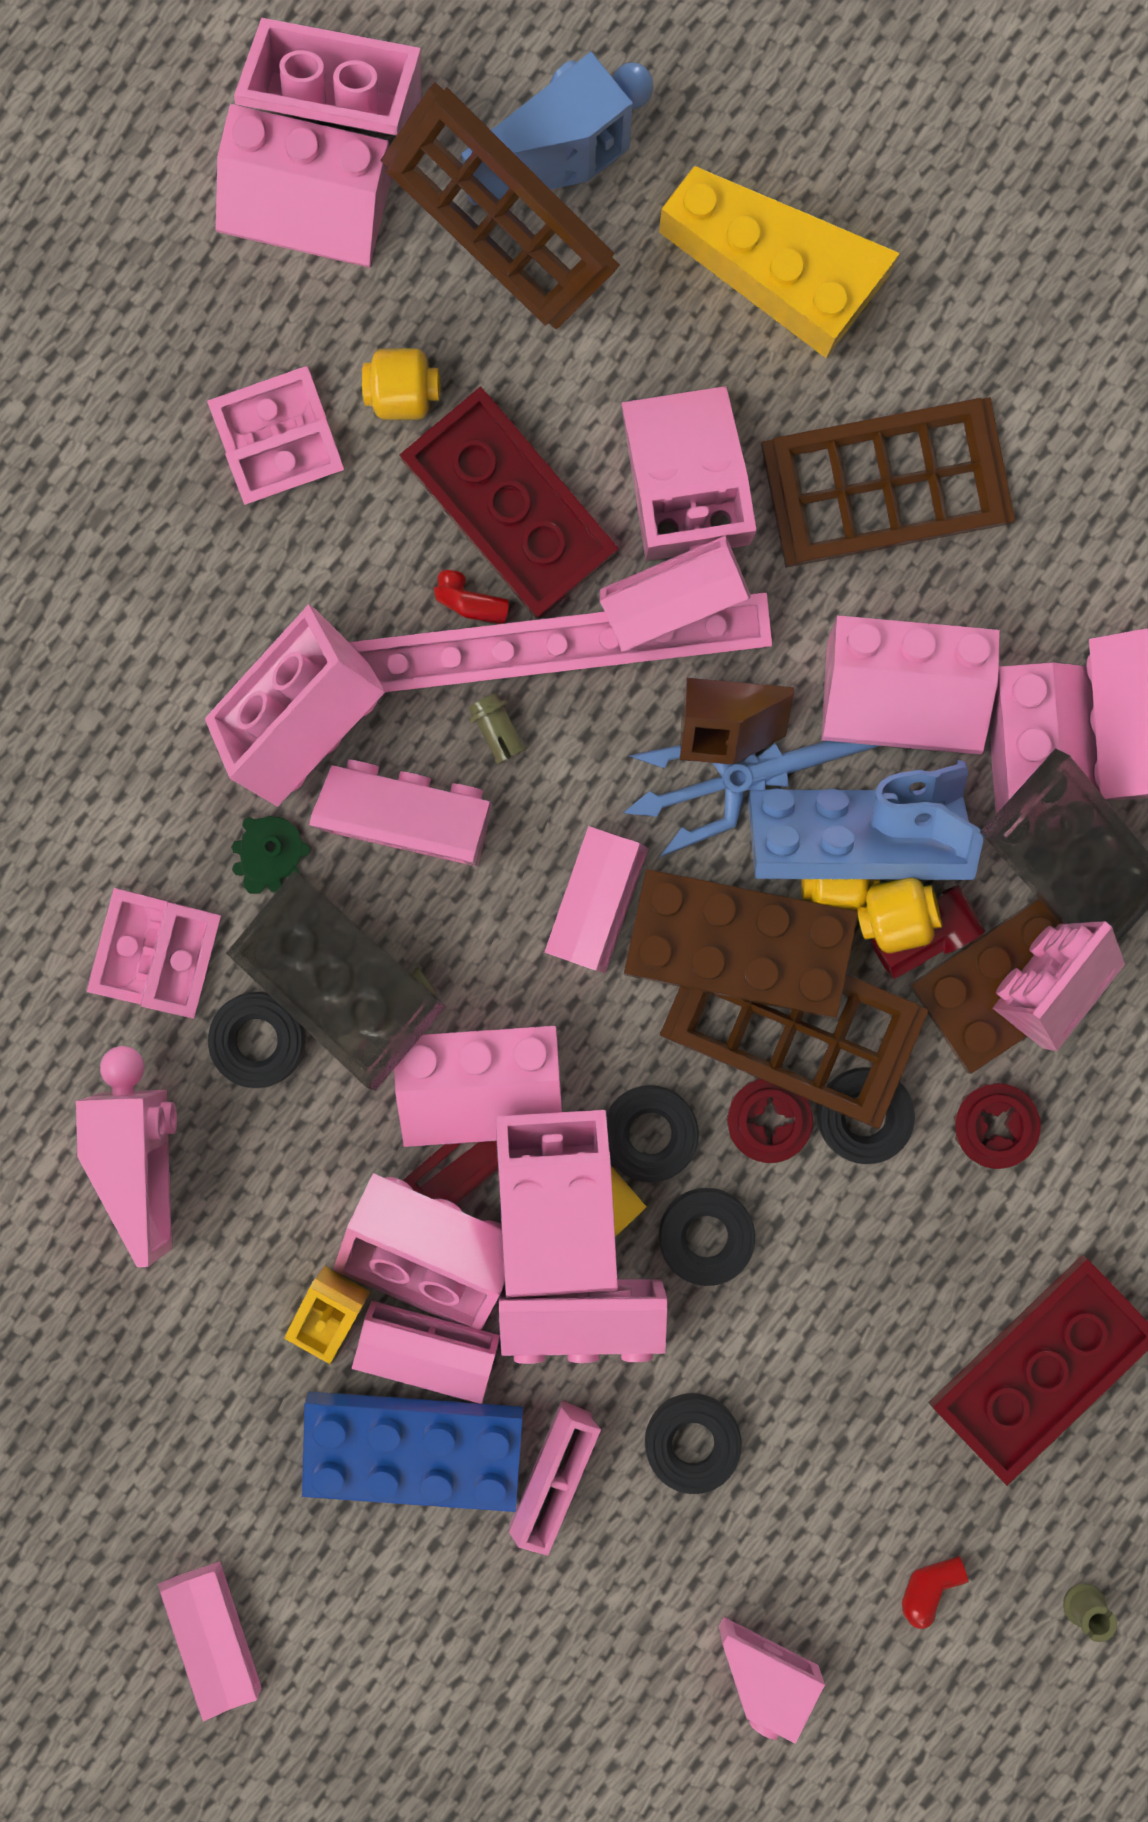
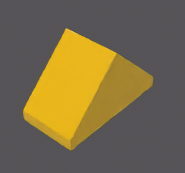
(326, 1314)

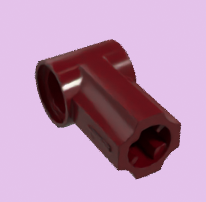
(958, 928)

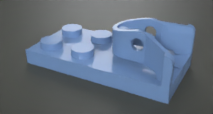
(868, 831)

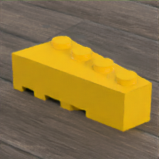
(777, 257)

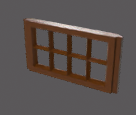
(419, 137)
(985, 463)
(883, 1074)

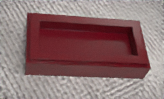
(460, 1176)

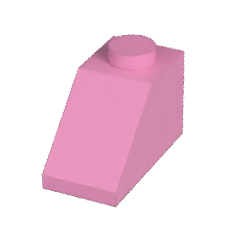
(772, 1682)

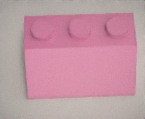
(330, 77)
(300, 185)
(909, 684)
(292, 707)
(1120, 713)
(1034, 714)
(403, 812)
(462, 1080)
(424, 1252)
(586, 1324)

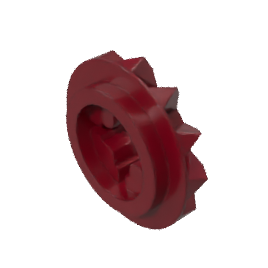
(1022, 1123)
(751, 1137)

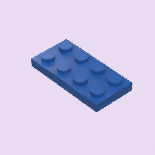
(411, 1451)

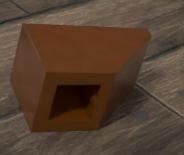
(731, 719)

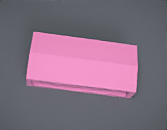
(674, 593)
(596, 899)
(425, 1352)
(547, 1475)
(210, 1640)

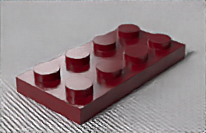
(509, 503)
(1044, 1370)

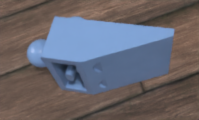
(572, 124)

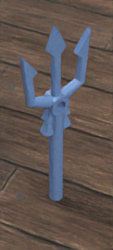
(750, 774)

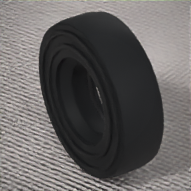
(224, 1047)
(683, 1140)
(873, 1148)
(699, 1269)
(700, 1476)

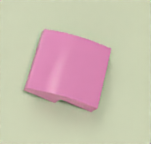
(275, 435)
(153, 953)

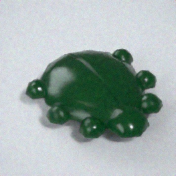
(268, 853)

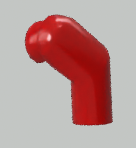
(466, 603)
(926, 1588)

